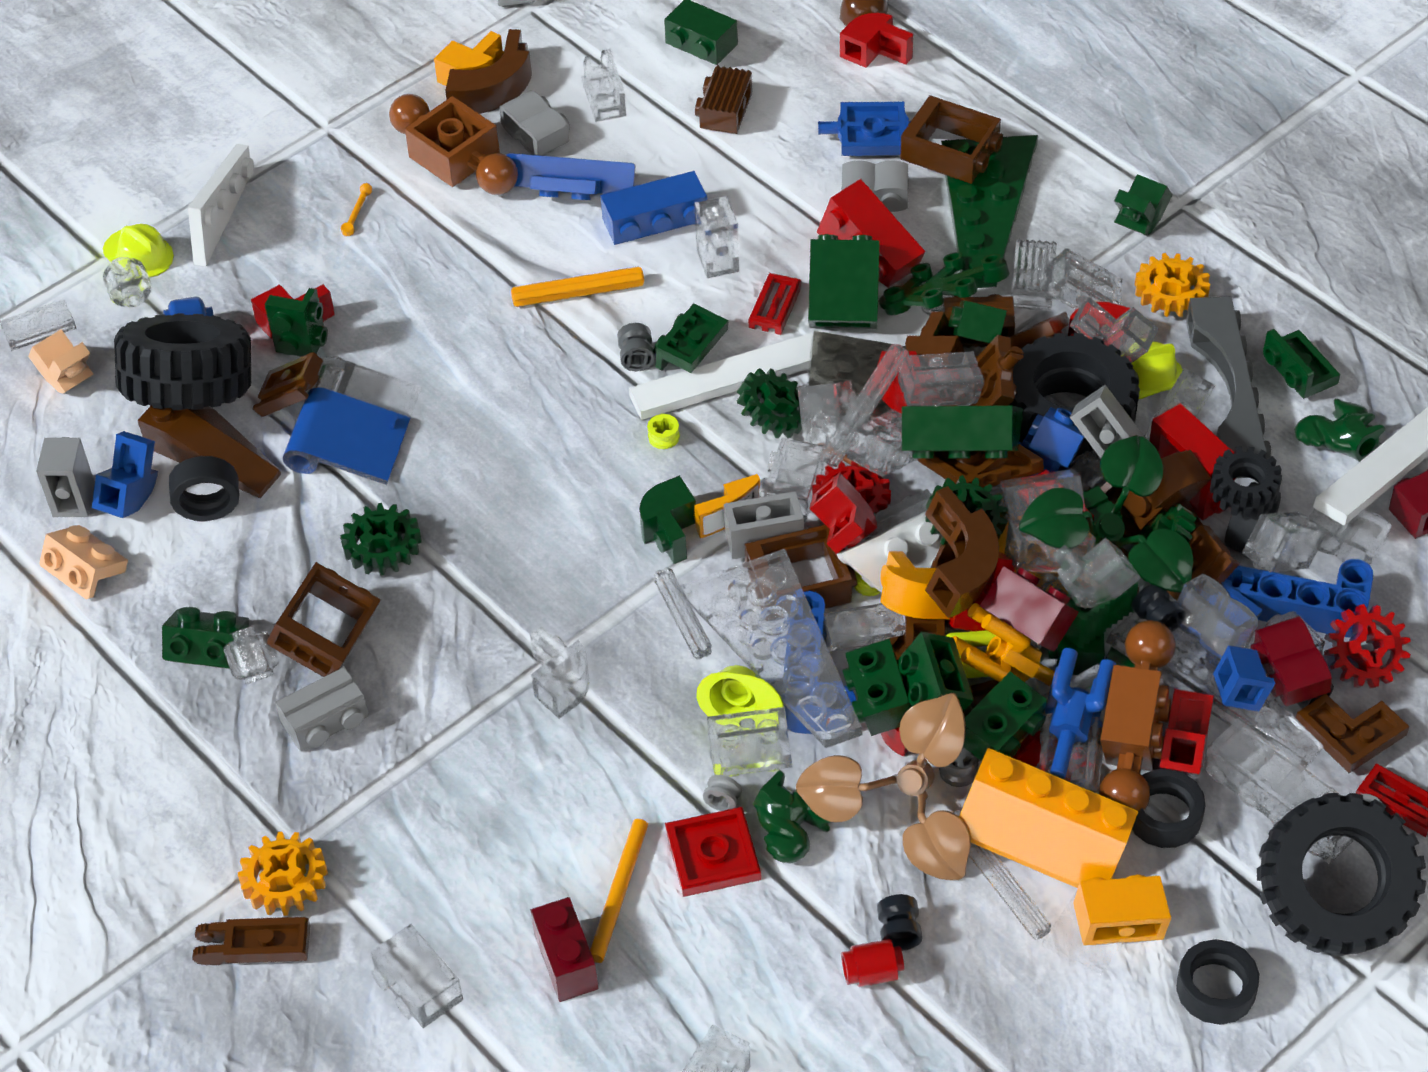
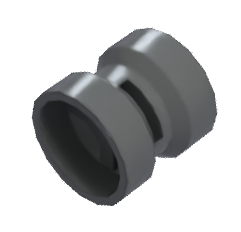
(635, 347)

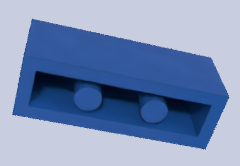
(651, 207)

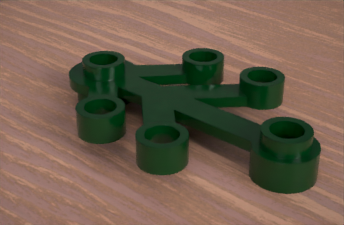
(930, 295)

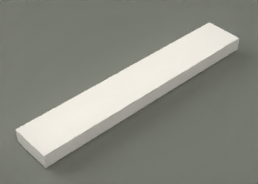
(719, 377)
(1376, 472)

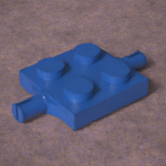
(868, 128)

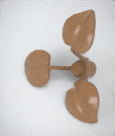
(933, 731)

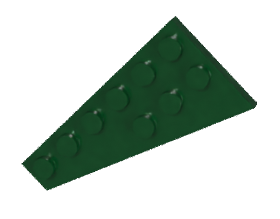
(989, 206)

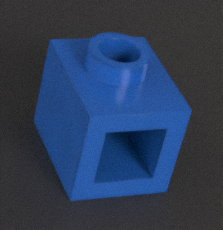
(1056, 436)

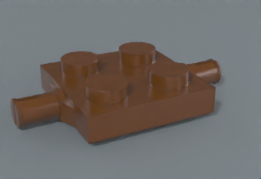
(997, 370)

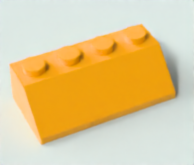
(1045, 821)

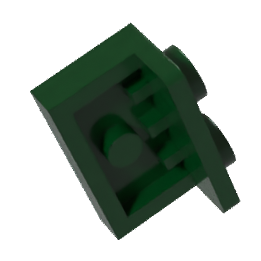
(296, 324)
(1299, 363)
(199, 636)

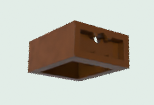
(957, 120)
(808, 545)
(308, 646)

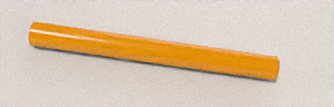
(618, 889)

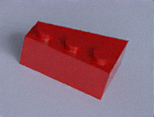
(861, 212)

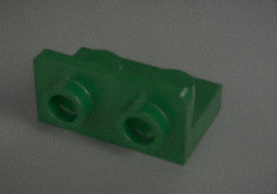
(690, 338)

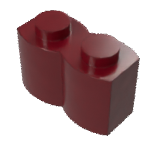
(1292, 661)

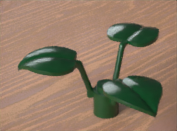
(1128, 464)

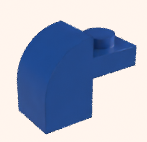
(130, 480)

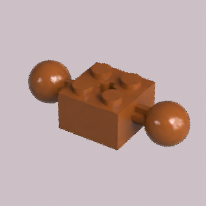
(453, 142)
(1134, 714)

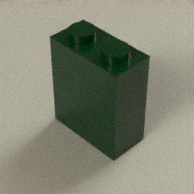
(843, 282)

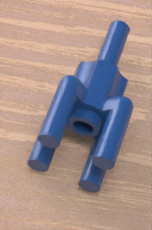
(1074, 707)

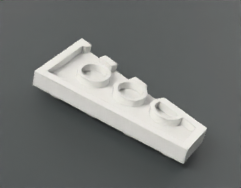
(217, 201)

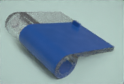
(352, 421)

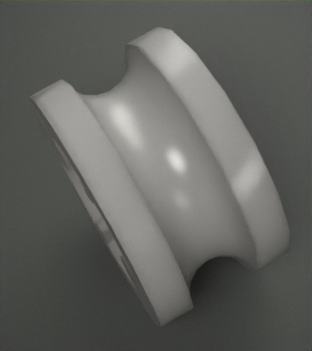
(722, 792)

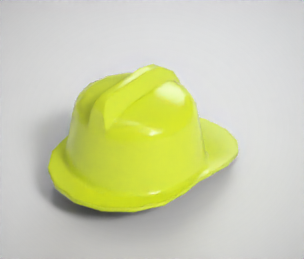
(143, 244)
(1157, 369)
(736, 691)

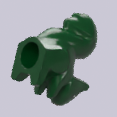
(1346, 434)
(781, 816)

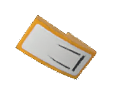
(710, 514)

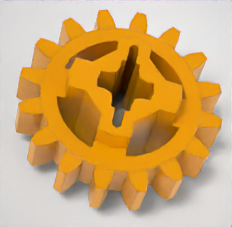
(1171, 283)
(282, 873)

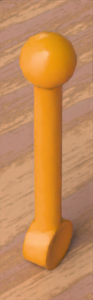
(347, 228)

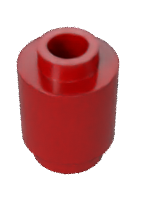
(872, 963)

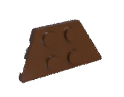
(988, 470)

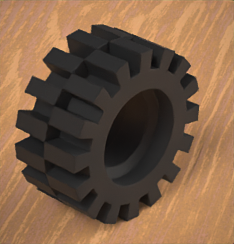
(1246, 465)

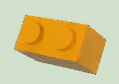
(1121, 909)

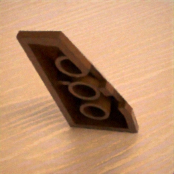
(207, 433)

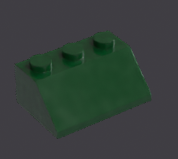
(961, 430)

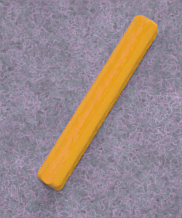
(577, 286)

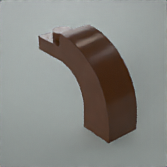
(496, 84)
(975, 548)

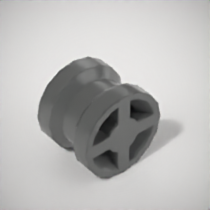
(963, 773)

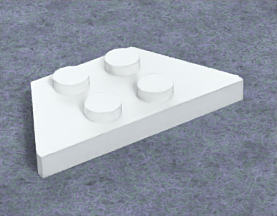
(910, 536)

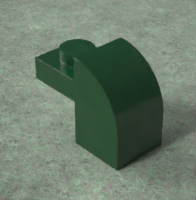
(1142, 205)
(664, 514)

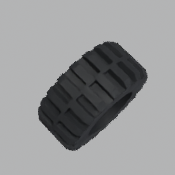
(182, 361)
(1075, 367)
(1387, 844)

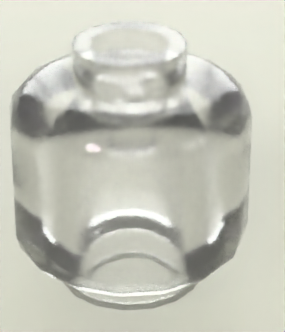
(127, 280)
(250, 655)

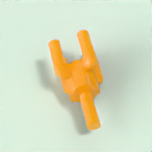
(1005, 652)

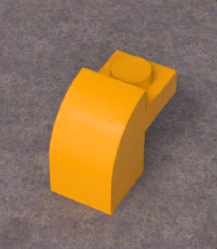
(465, 58)
(905, 588)

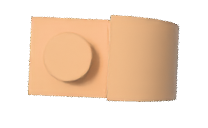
(61, 362)

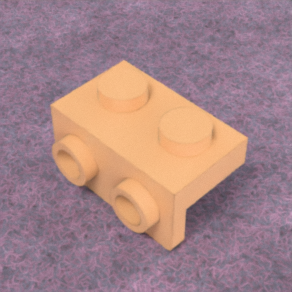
(80, 559)

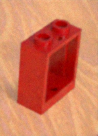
(1181, 431)

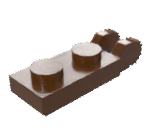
(253, 940)

